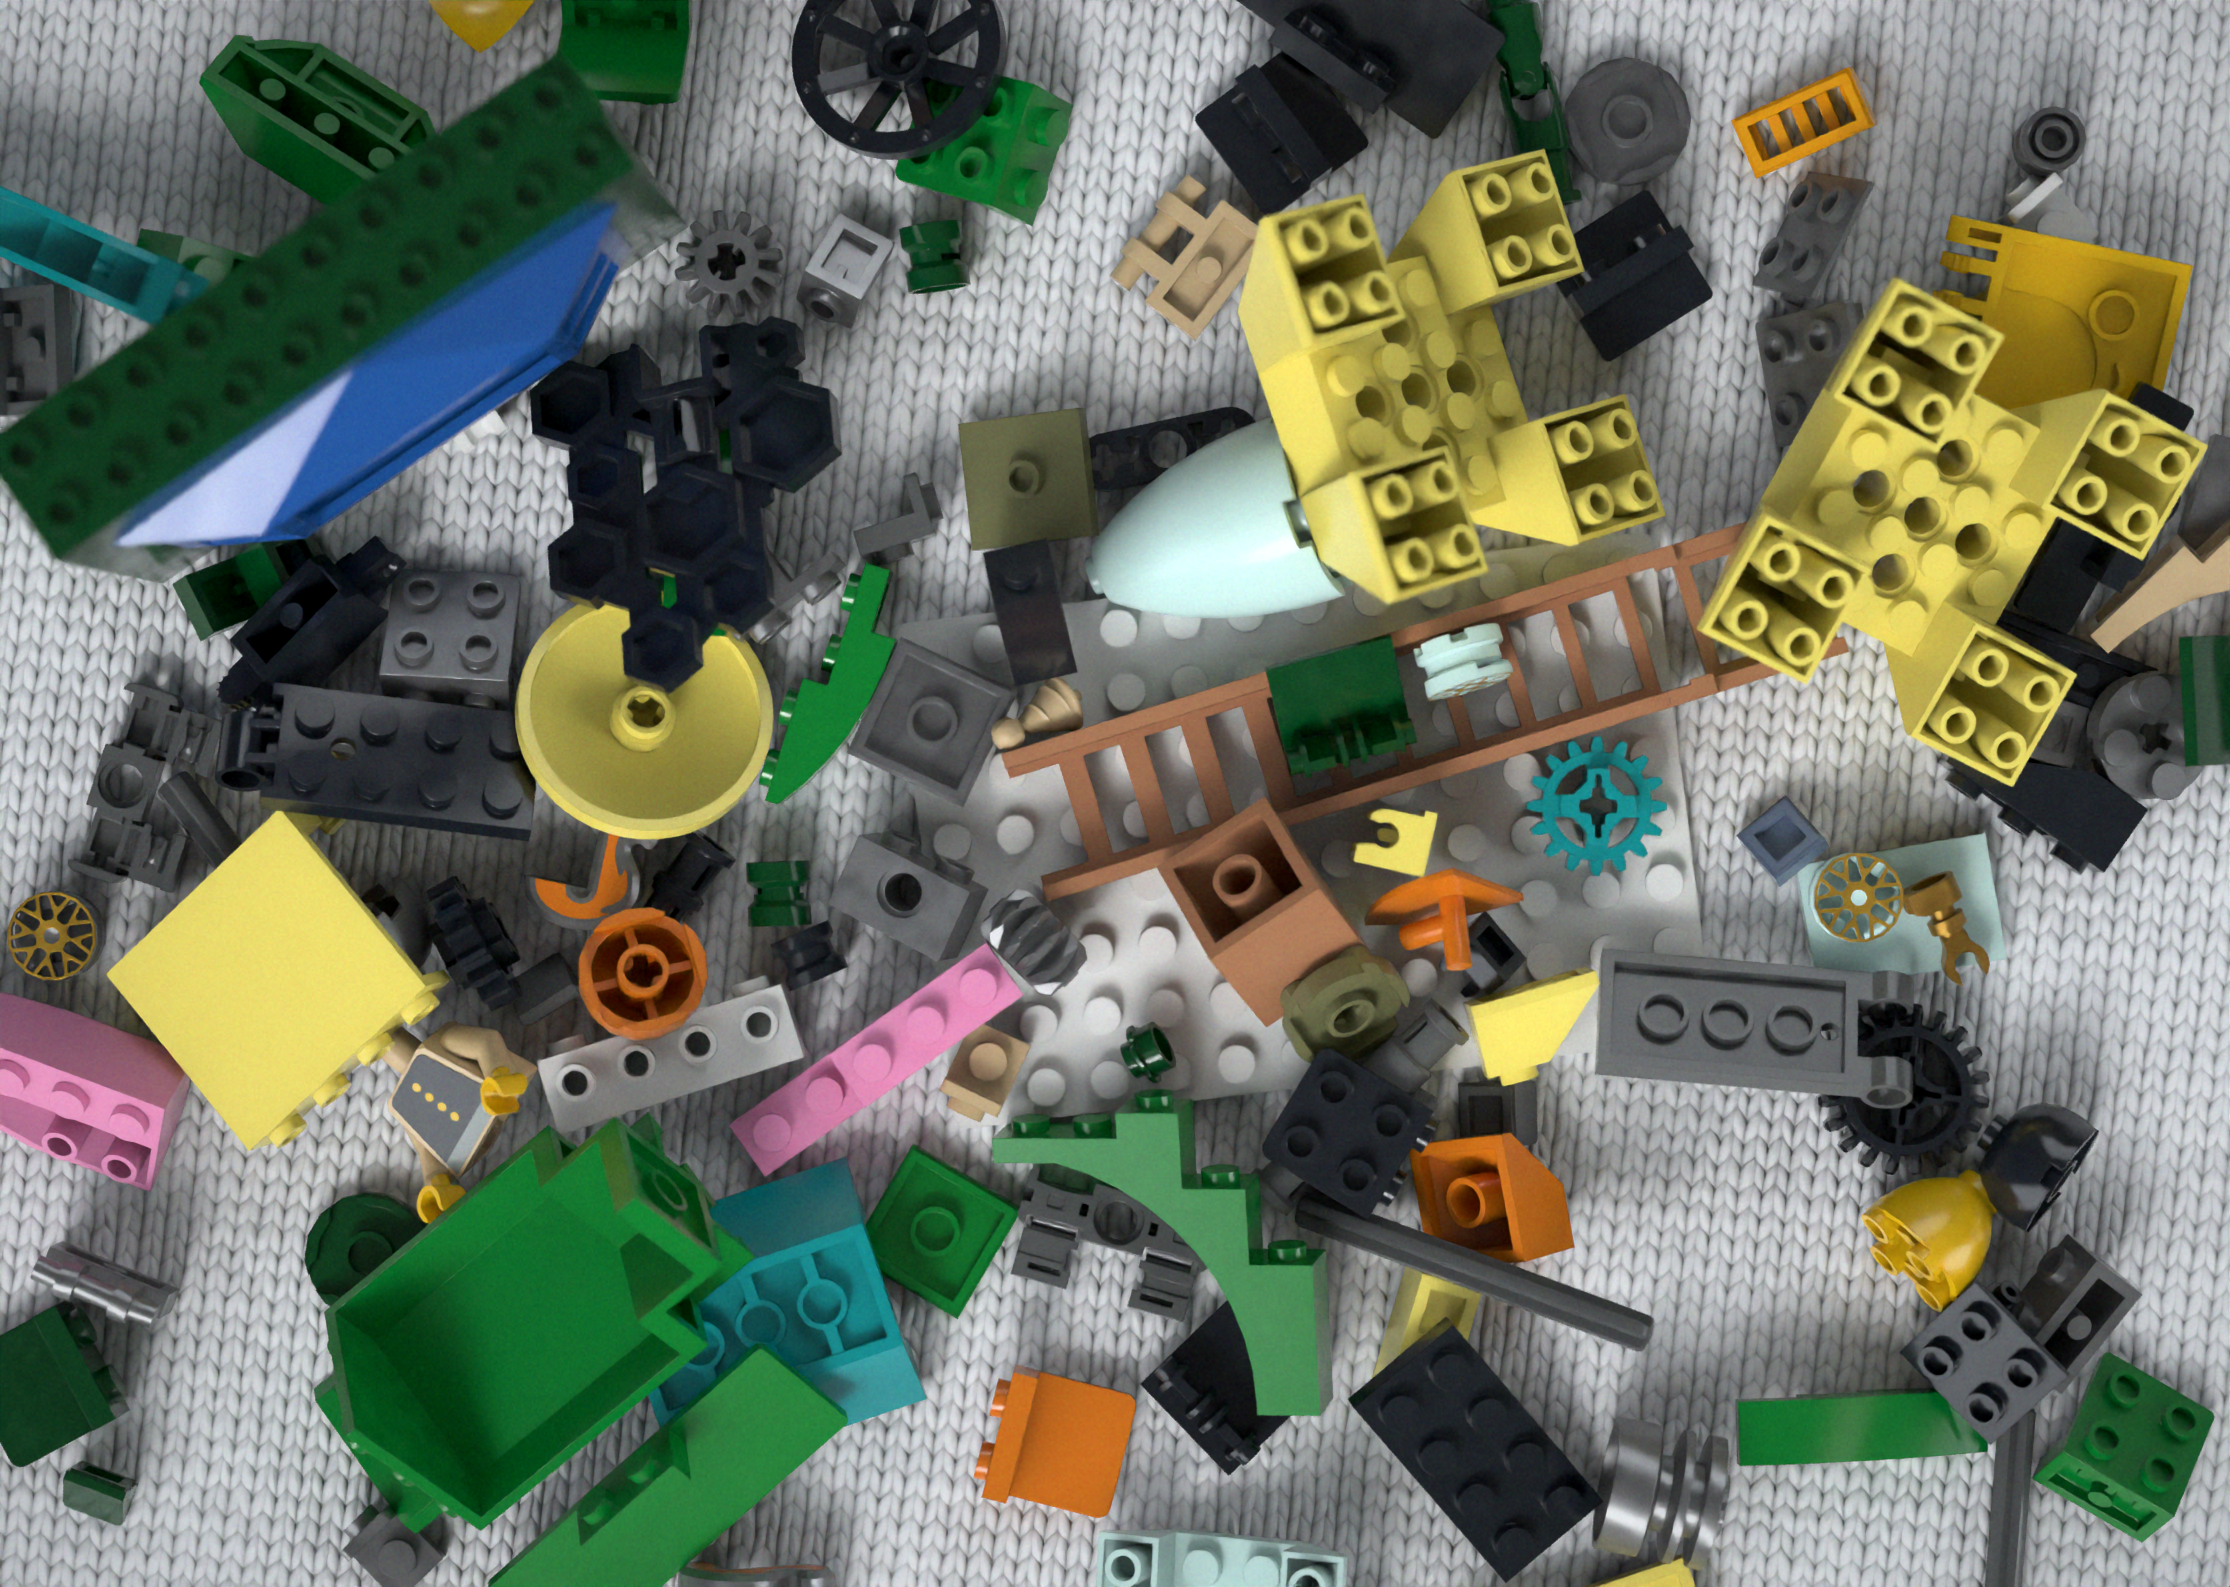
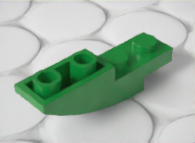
(823, 715)

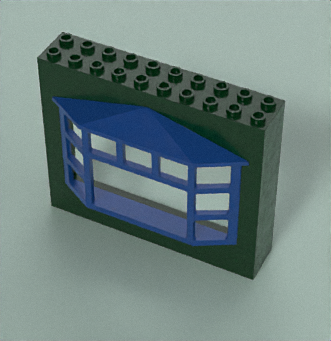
(346, 341)

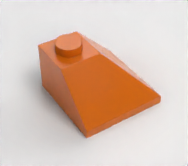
(1491, 1198)

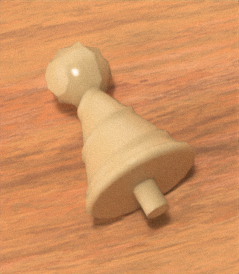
(1051, 710)

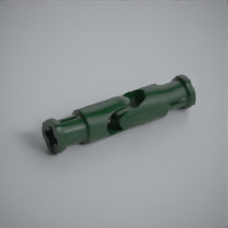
(1525, 79)

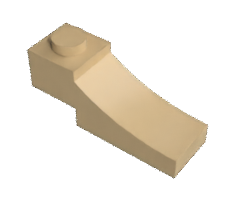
(2167, 581)

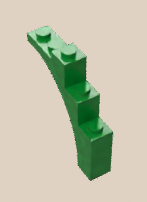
(1272, 1291)

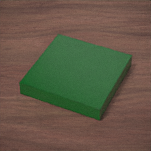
(938, 1230)

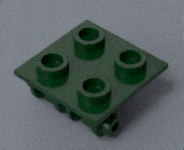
(1340, 706)

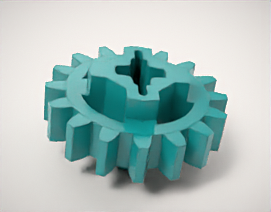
(1596, 764)

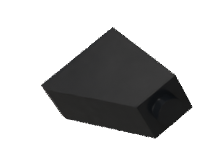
(1030, 612)

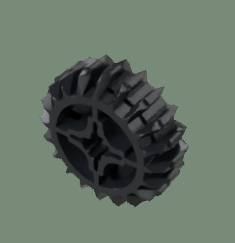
(1899, 1119)

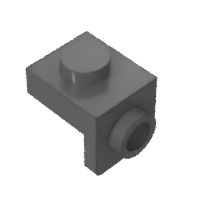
(894, 538)

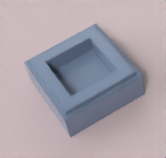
(1782, 841)

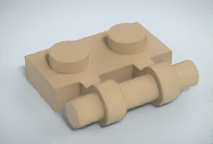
(1207, 268)

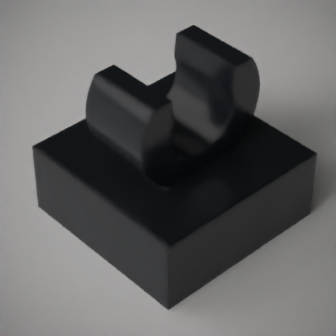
(1492, 955)

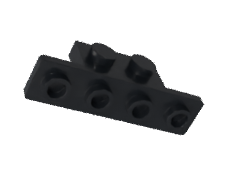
(2078, 560)

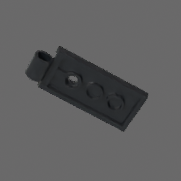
(410, 767)

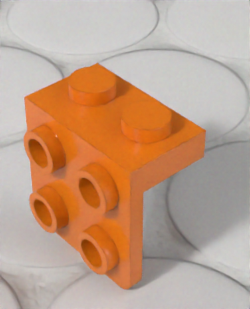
(1056, 1442)

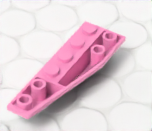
(87, 1091)

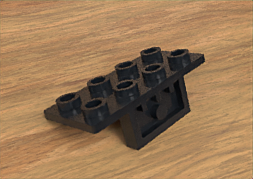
(1390, 53)

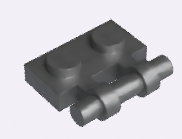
(104, 1284)

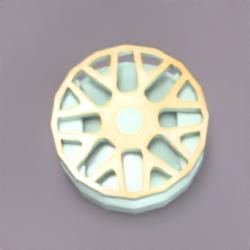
(1463, 662)
(1855, 897)

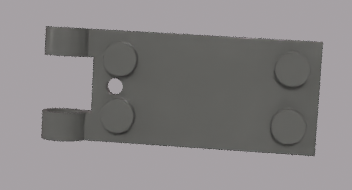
(1748, 1025)

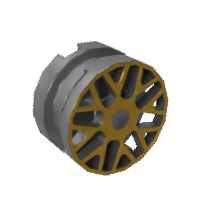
(56, 935)

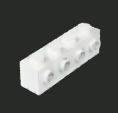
(711, 1048)

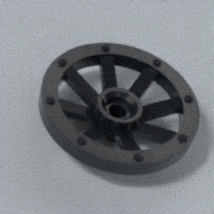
(885, 54)

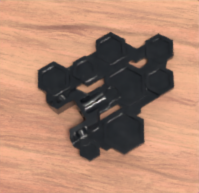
(696, 519)

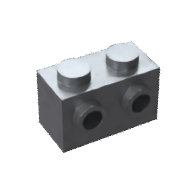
(2074, 1304)

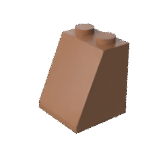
(1258, 907)

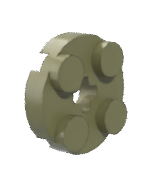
(1353, 979)

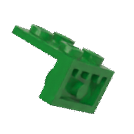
(2127, 1449)

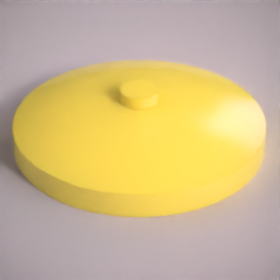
(633, 754)

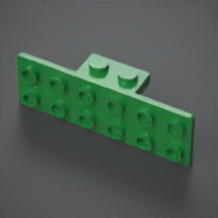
(684, 1481)

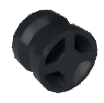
(809, 955)

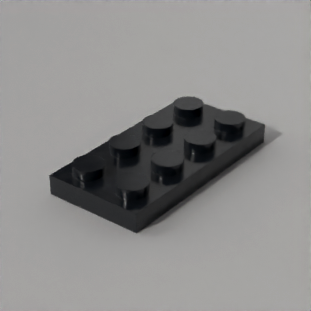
(1475, 1449)

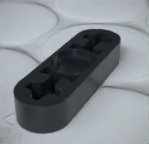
(1117, 444)

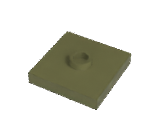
(1028, 479)

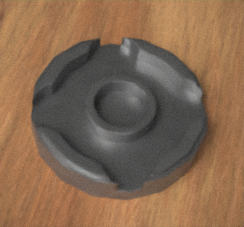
(1626, 121)

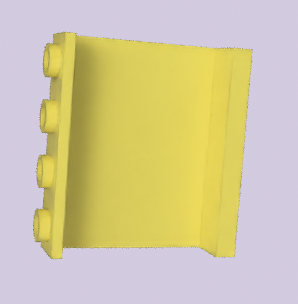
(274, 983)

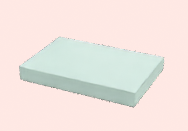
(1909, 944)

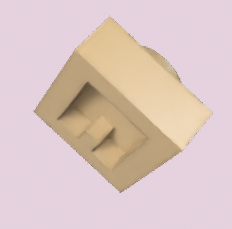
(983, 1072)

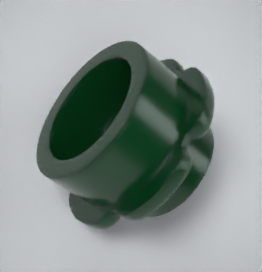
(1147, 1052)

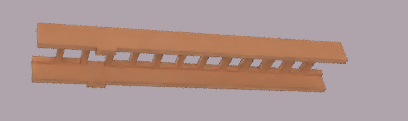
(1346, 792)

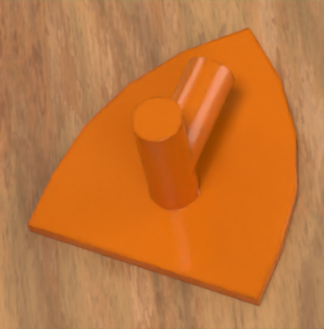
(1437, 911)

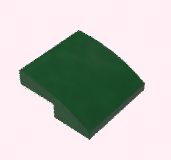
(2205, 699)

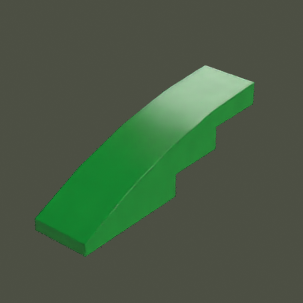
(1851, 1428)

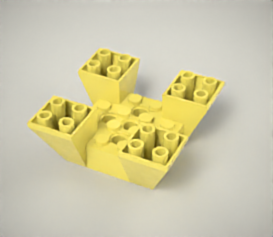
(1404, 392)
(1937, 597)

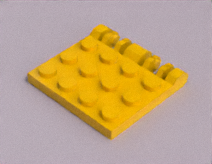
(2067, 313)

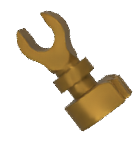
(1936, 898)

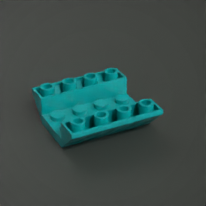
(806, 1296)

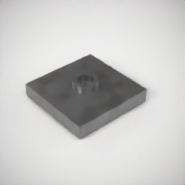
(931, 722)

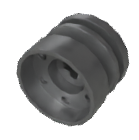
(1661, 1493)

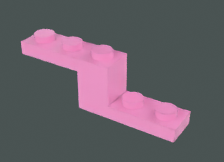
(876, 1059)

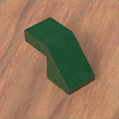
(236, 588)

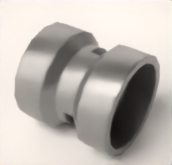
(2041, 151)

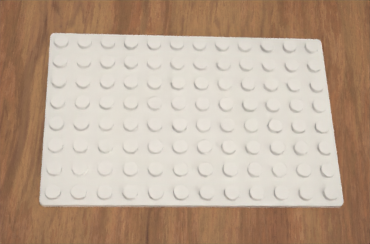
(1137, 940)

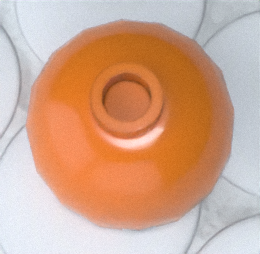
(642, 974)

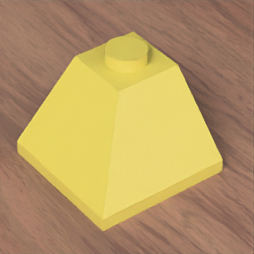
(1527, 1023)

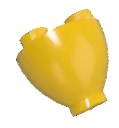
(1933, 1234)

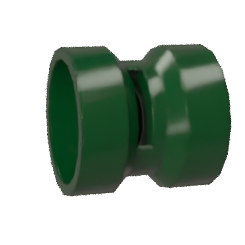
(934, 256)
(779, 893)

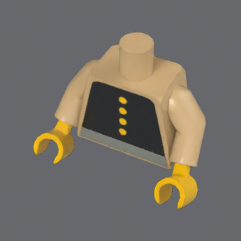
(453, 1102)

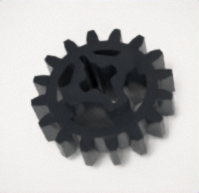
(473, 943)

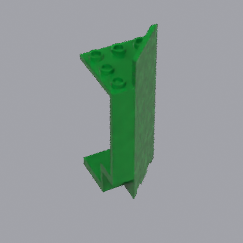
(524, 1321)

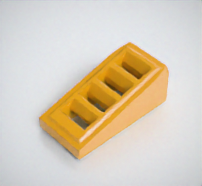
(1856, 103)

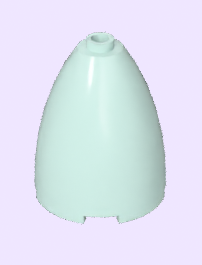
(1216, 537)

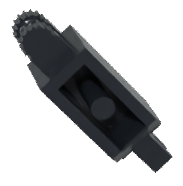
(311, 624)

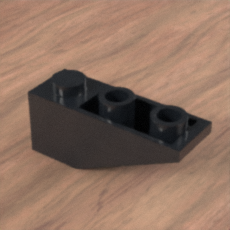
(2069, 807)

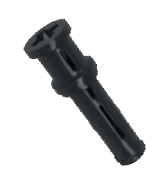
(688, 876)

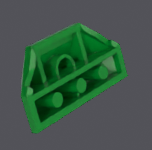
(311, 114)

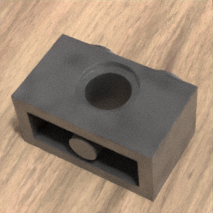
(872, 894)

